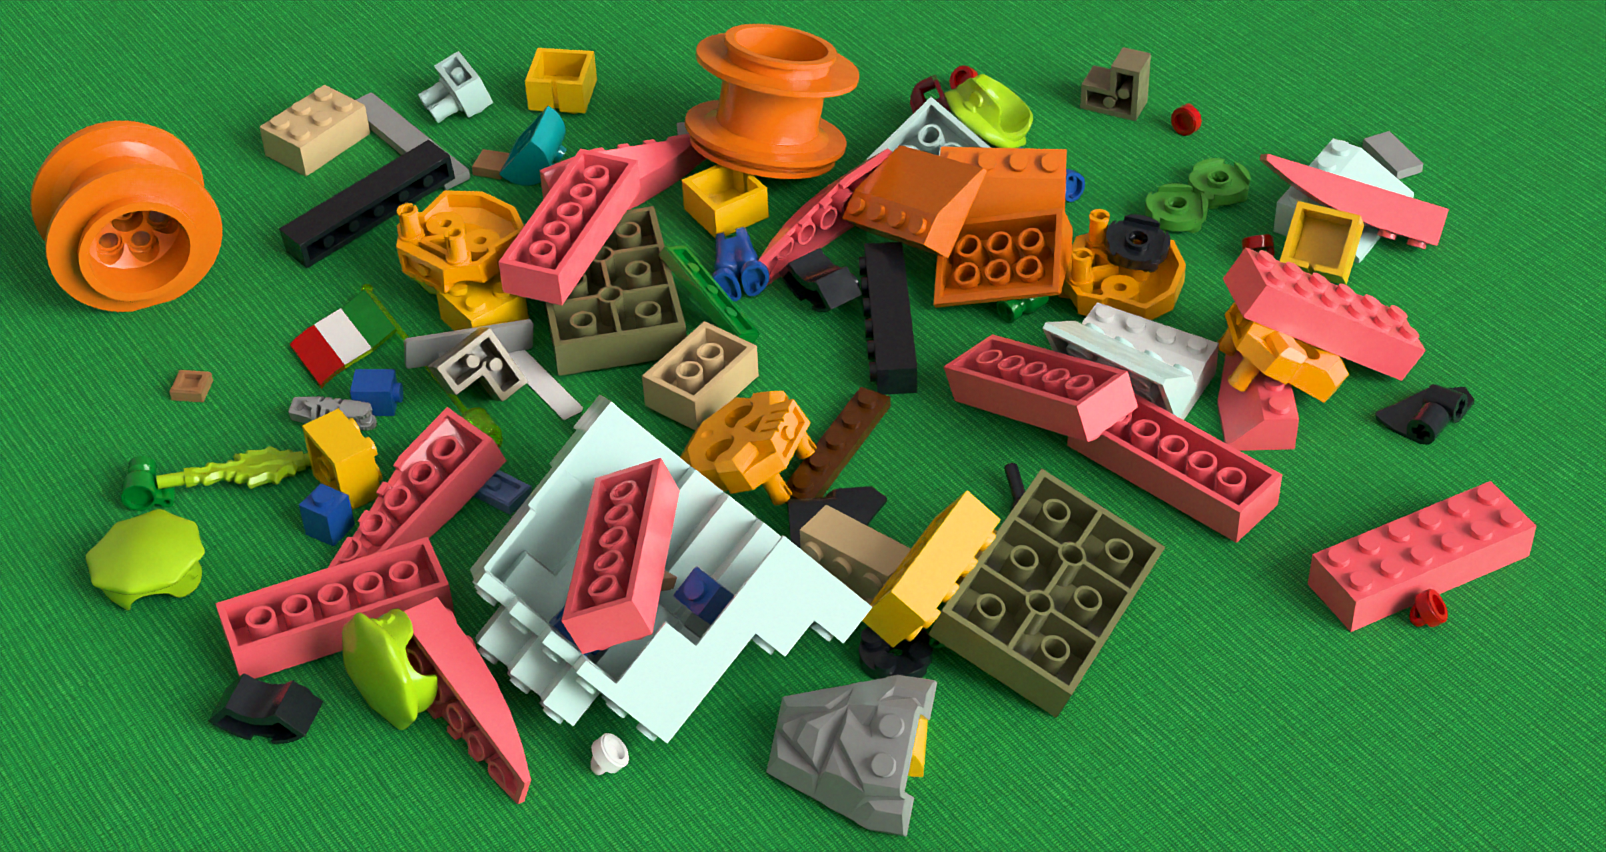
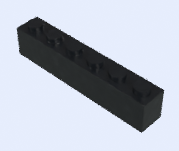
(366, 203)
(889, 319)

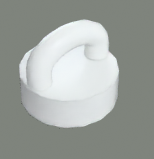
(608, 754)

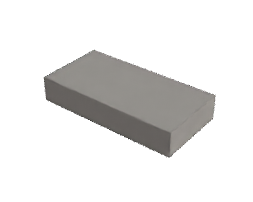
(1392, 155)

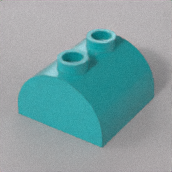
(535, 149)

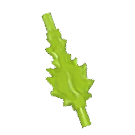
(253, 468)

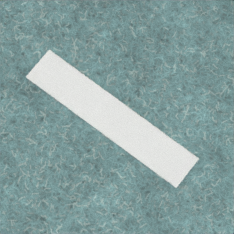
(546, 385)

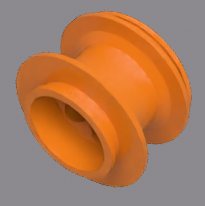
(771, 102)
(125, 216)

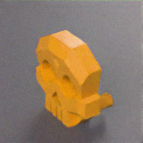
(455, 238)
(1094, 279)
(1279, 357)
(750, 444)

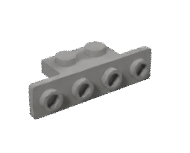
(426, 349)

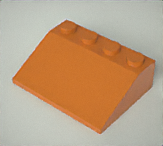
(1015, 178)
(916, 199)
(1006, 259)

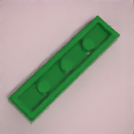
(708, 292)

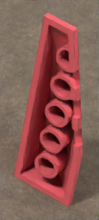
(658, 165)
(1379, 208)
(817, 220)
(1259, 417)
(427, 488)
(467, 695)

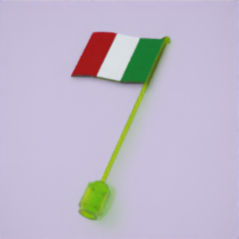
(355, 333)

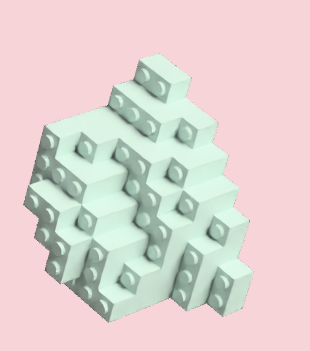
(672, 670)

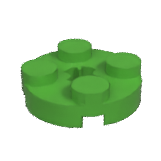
(1231, 183)
(1187, 218)

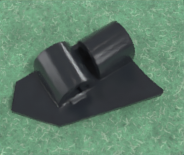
(1426, 413)
(855, 502)

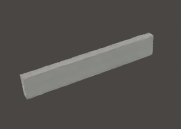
(402, 134)

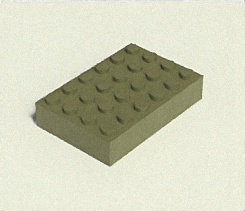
(622, 305)
(1047, 592)

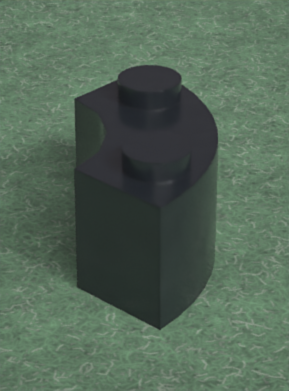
(820, 281)
(266, 710)

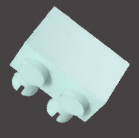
(457, 90)

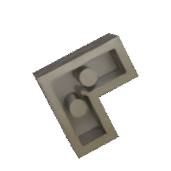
(1121, 89)
(480, 358)

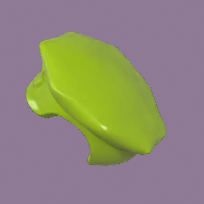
(991, 111)
(147, 558)
(381, 670)

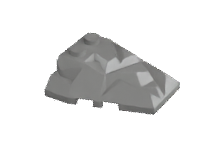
(854, 747)

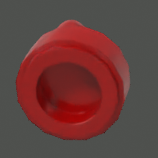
(960, 75)
(1186, 119)
(1259, 242)
(1431, 609)

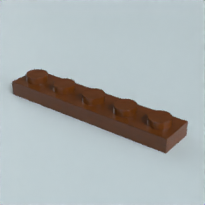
(838, 444)

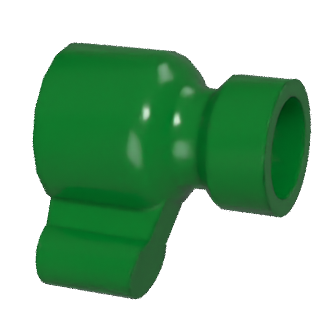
(1012, 309)
(141, 487)

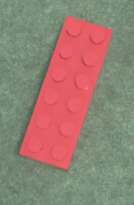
(569, 227)
(1323, 313)
(1041, 387)
(1187, 469)
(1421, 551)
(621, 557)
(307, 614)

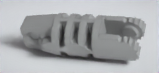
(310, 408)

